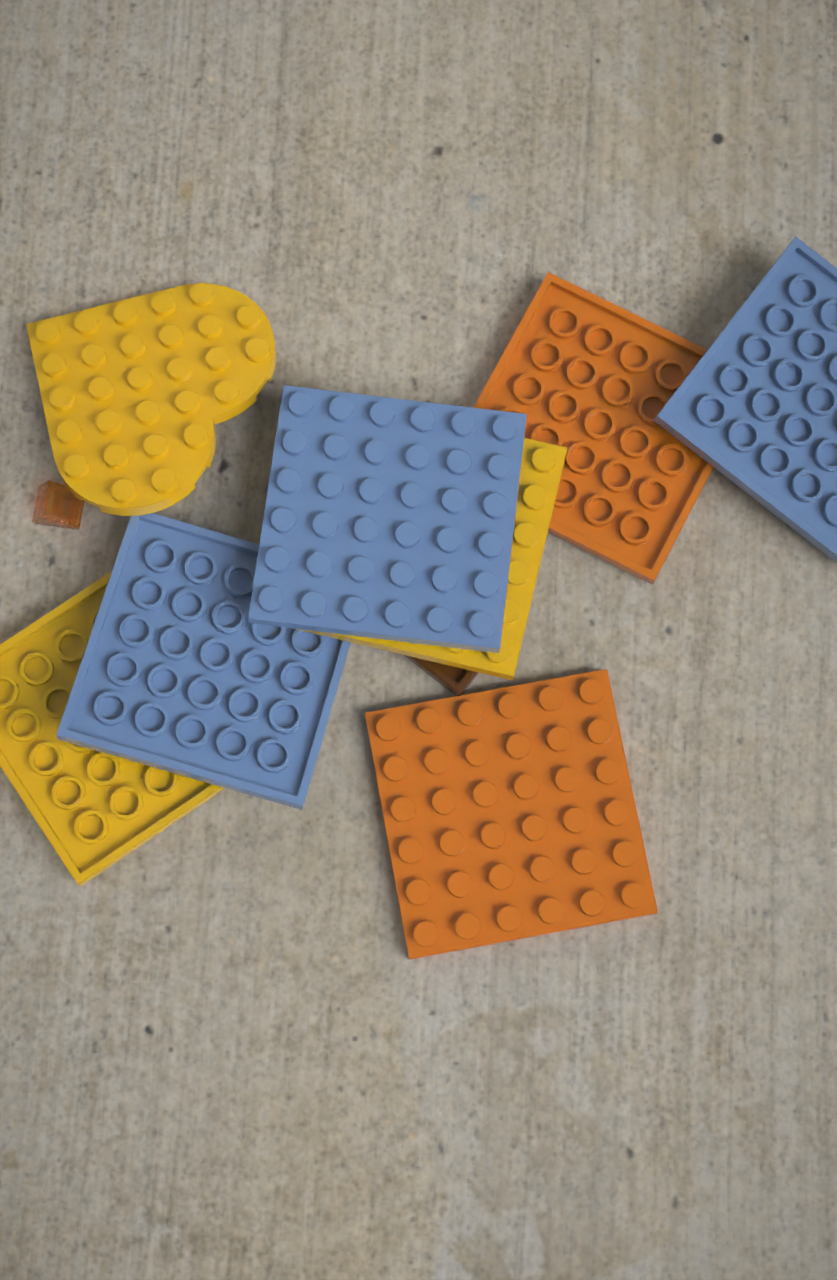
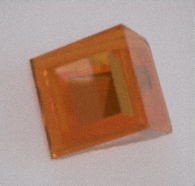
(57, 506)

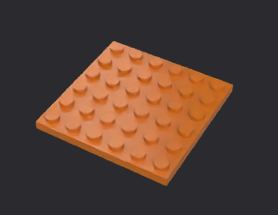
(595, 385)
(509, 814)

